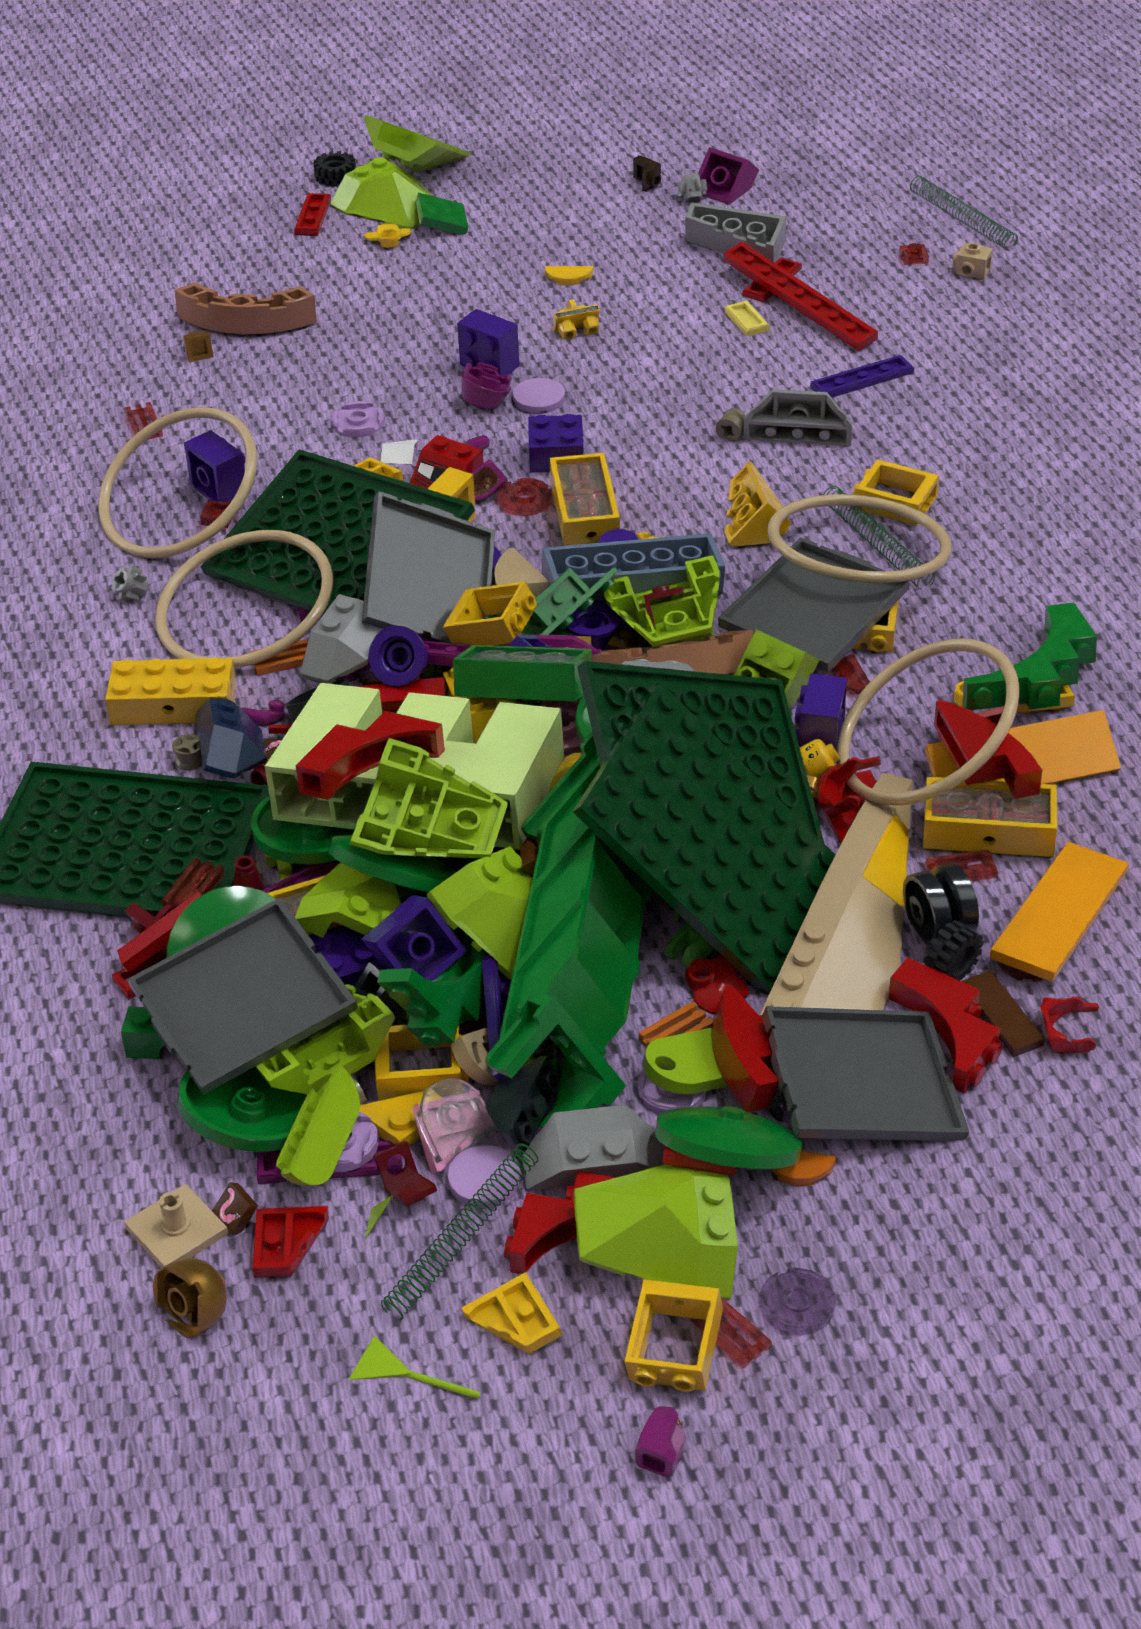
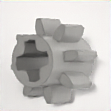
(692, 187)
(130, 583)

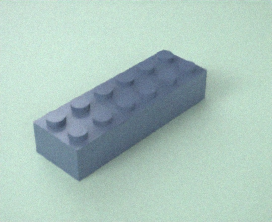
(644, 561)

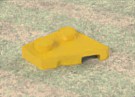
(395, 1117)
(515, 1315)

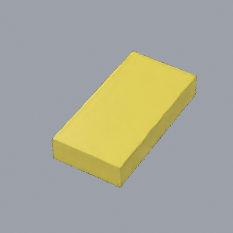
(746, 318)

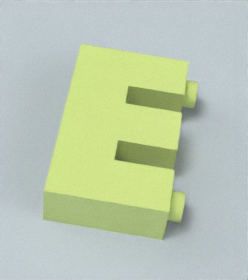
(511, 758)

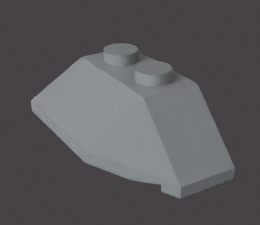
(798, 419)
(338, 642)
(591, 1141)

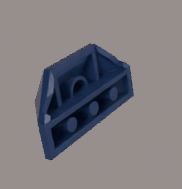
(228, 739)

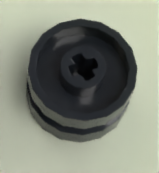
(939, 899)

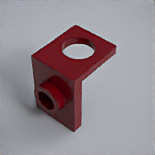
(660, 595)
(408, 1184)

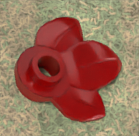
(710, 989)

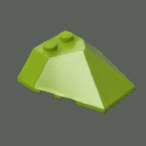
(411, 148)
(381, 193)
(676, 618)
(427, 809)
(350, 900)
(488, 904)
(346, 1042)
(661, 1226)

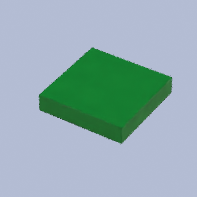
(441, 214)

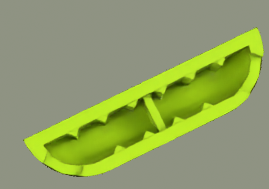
(320, 1131)

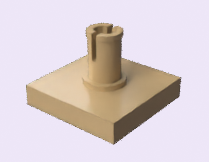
(176, 1226)

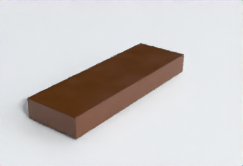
(1001, 1010)

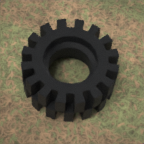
(332, 167)
(954, 950)

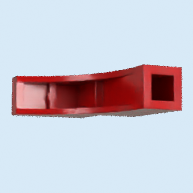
(352, 751)
(955, 1017)
(544, 1224)

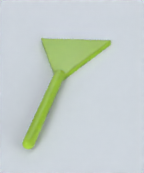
(382, 1363)

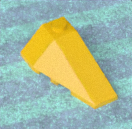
(751, 508)

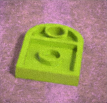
(688, 1061)

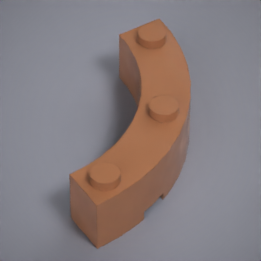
(245, 313)
(715, 654)

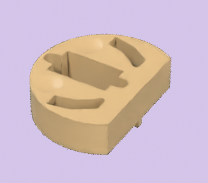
(470, 1054)

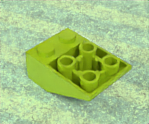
(777, 660)

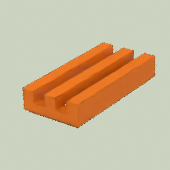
(288, 659)
(676, 1024)

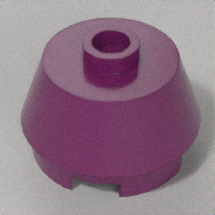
(484, 386)

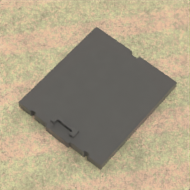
(422, 565)
(811, 609)
(241, 995)
(863, 1074)

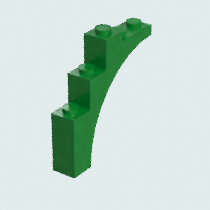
(1044, 672)
(439, 1004)

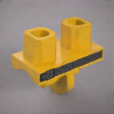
(574, 317)

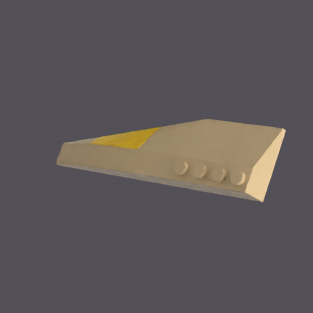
(856, 919)

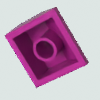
(726, 175)

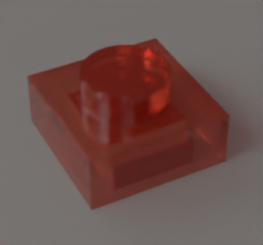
(914, 254)
(212, 511)

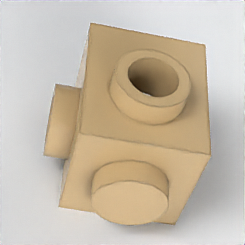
(973, 260)

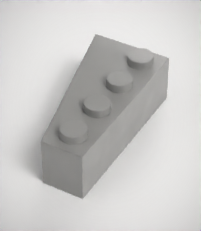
(725, 227)

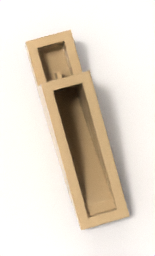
(515, 568)

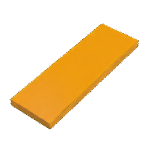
(1062, 747)
(1059, 911)

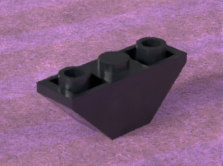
(522, 1102)

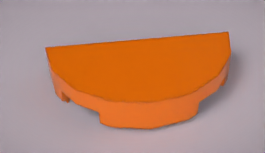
(807, 1170)

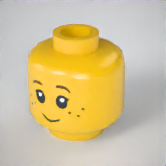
(818, 757)

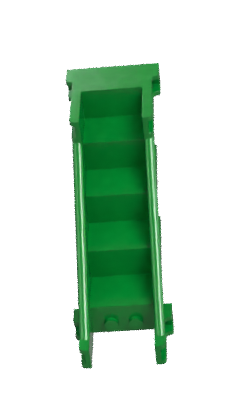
(573, 948)

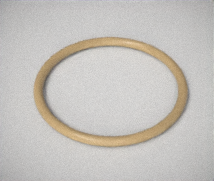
(214, 527)
(231, 542)
(858, 575)
(968, 768)

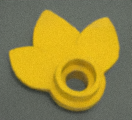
(387, 235)

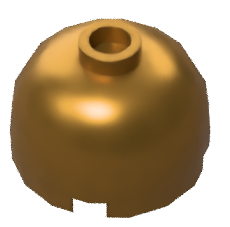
(192, 1290)

